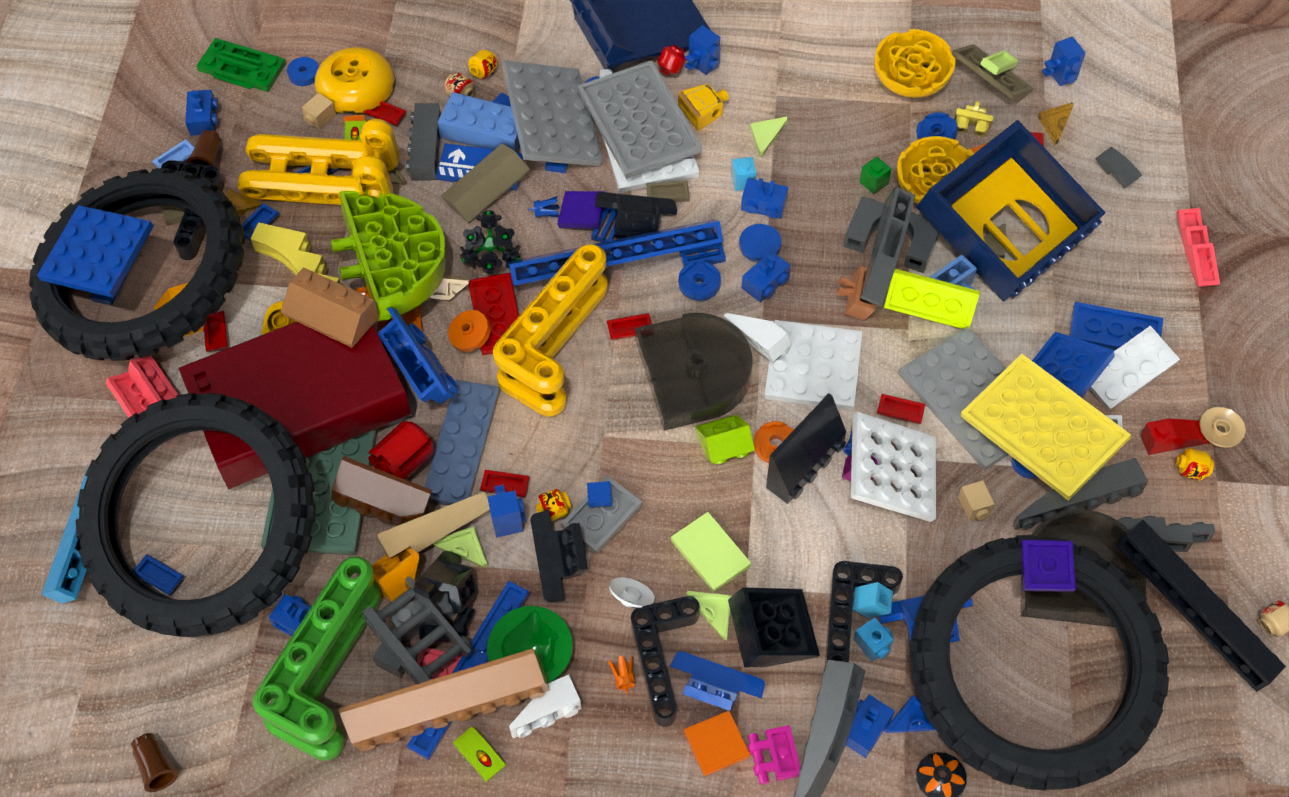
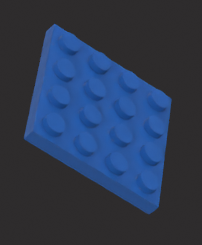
(95, 251)

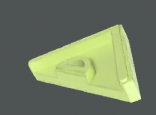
(766, 132)
(464, 544)
(715, 610)

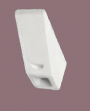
(543, 711)

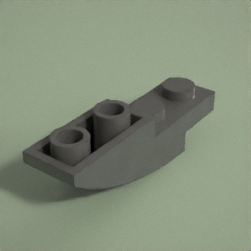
(1177, 536)

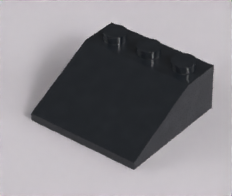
(772, 626)

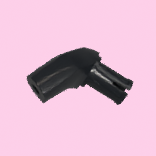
(459, 625)

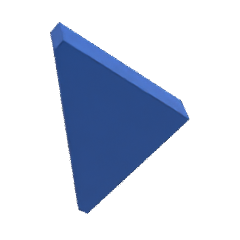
(910, 719)

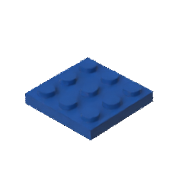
(1073, 361)

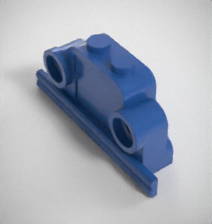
(417, 360)

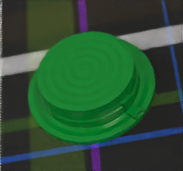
(533, 629)

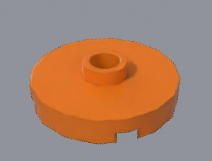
(476, 335)

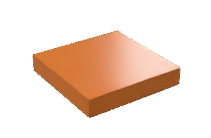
(716, 743)

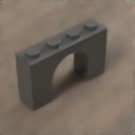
(920, 231)

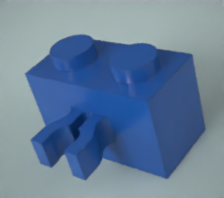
(703, 50)
(1065, 61)
(201, 111)
(764, 198)
(766, 276)
(506, 512)
(289, 614)
(868, 725)

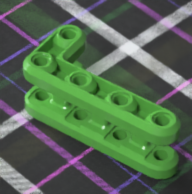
(294, 709)

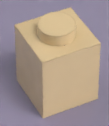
(318, 111)
(976, 501)

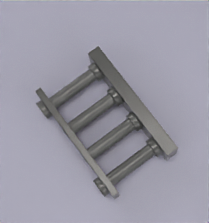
(392, 638)

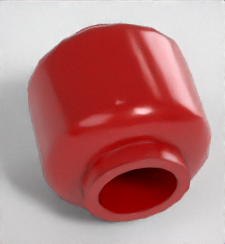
(671, 60)

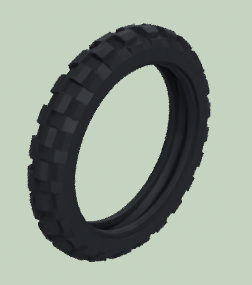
(181, 314)
(107, 480)
(997, 756)

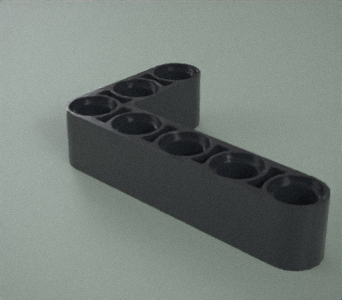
(192, 227)
(843, 608)
(654, 654)

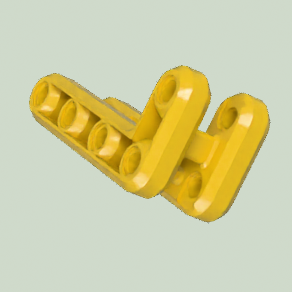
(366, 158)
(523, 339)

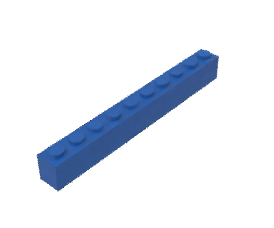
(622, 250)

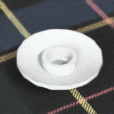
(631, 592)

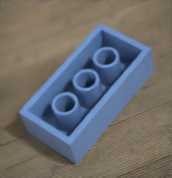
(478, 123)

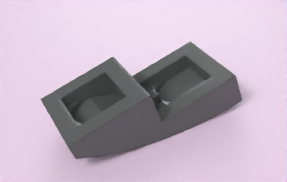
(1119, 165)

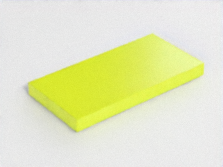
(931, 299)

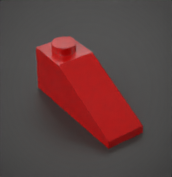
(1171, 435)

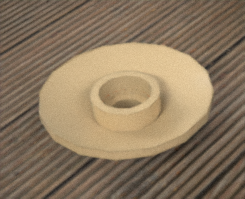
(1227, 421)

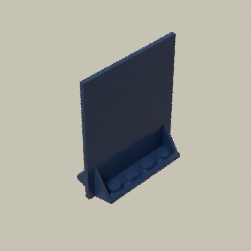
(635, 28)

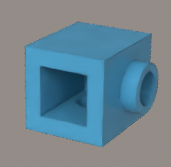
(874, 640)

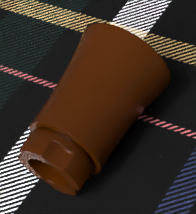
(206, 149)
(153, 763)

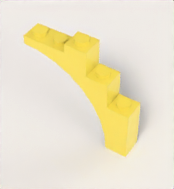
(288, 248)

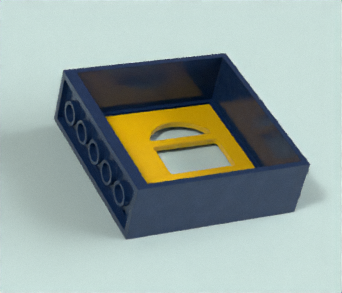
(1028, 176)

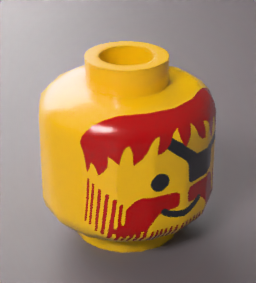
(482, 64)
(1195, 464)
(556, 502)

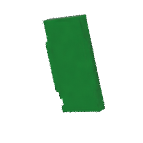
(241, 65)

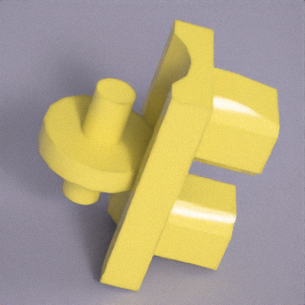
(975, 116)

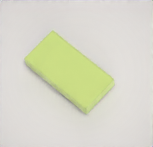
(999, 62)

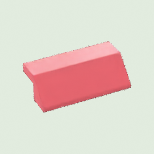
(140, 386)

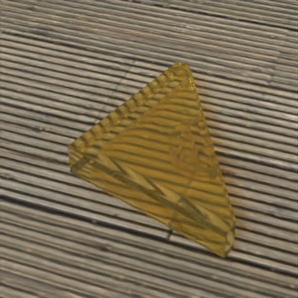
(1055, 120)
(241, 202)

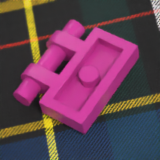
(782, 753)

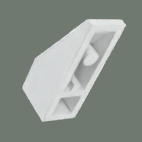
(762, 335)

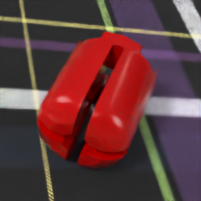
(402, 450)

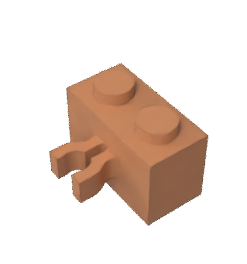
(855, 305)

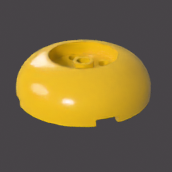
(901, 61)
(343, 82)
(934, 153)

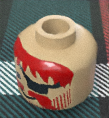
(459, 84)
(1275, 619)

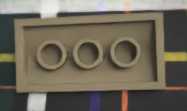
(1006, 81)
(486, 182)

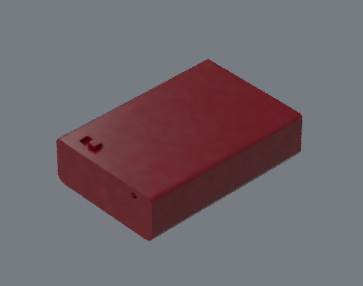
(306, 384)

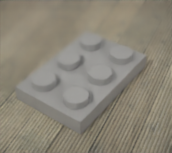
(603, 522)

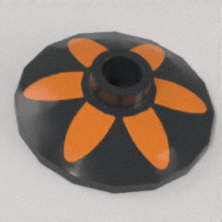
(935, 786)

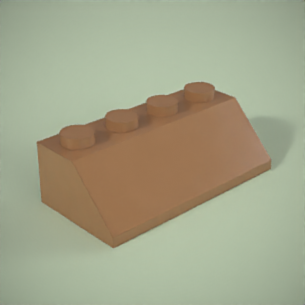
(329, 307)

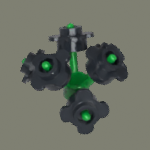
(501, 238)

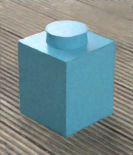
(742, 170)
(872, 600)

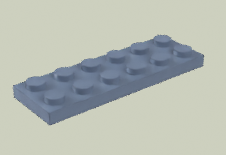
(462, 442)

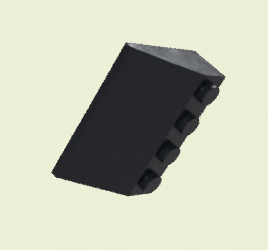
(806, 450)

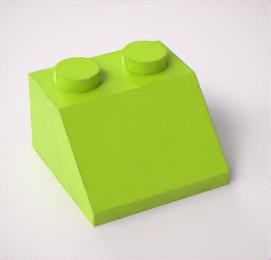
(725, 439)

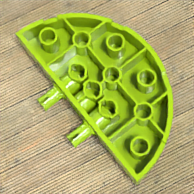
(395, 248)

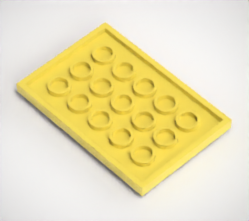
(1045, 426)

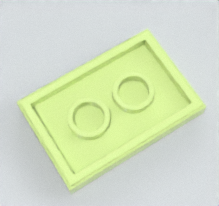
(710, 552)

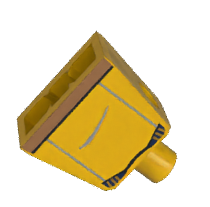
(702, 104)

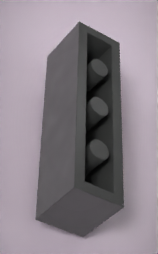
(424, 142)

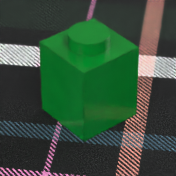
(875, 175)

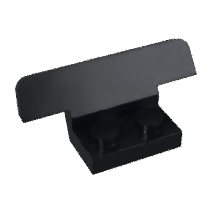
(635, 213)
(558, 554)
(451, 576)

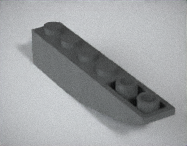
(887, 245)
(1107, 485)
(830, 726)

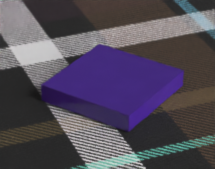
(579, 210)
(1048, 565)

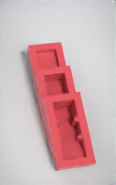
(1197, 247)

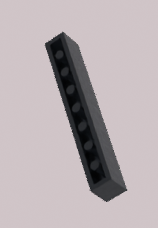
(1200, 606)

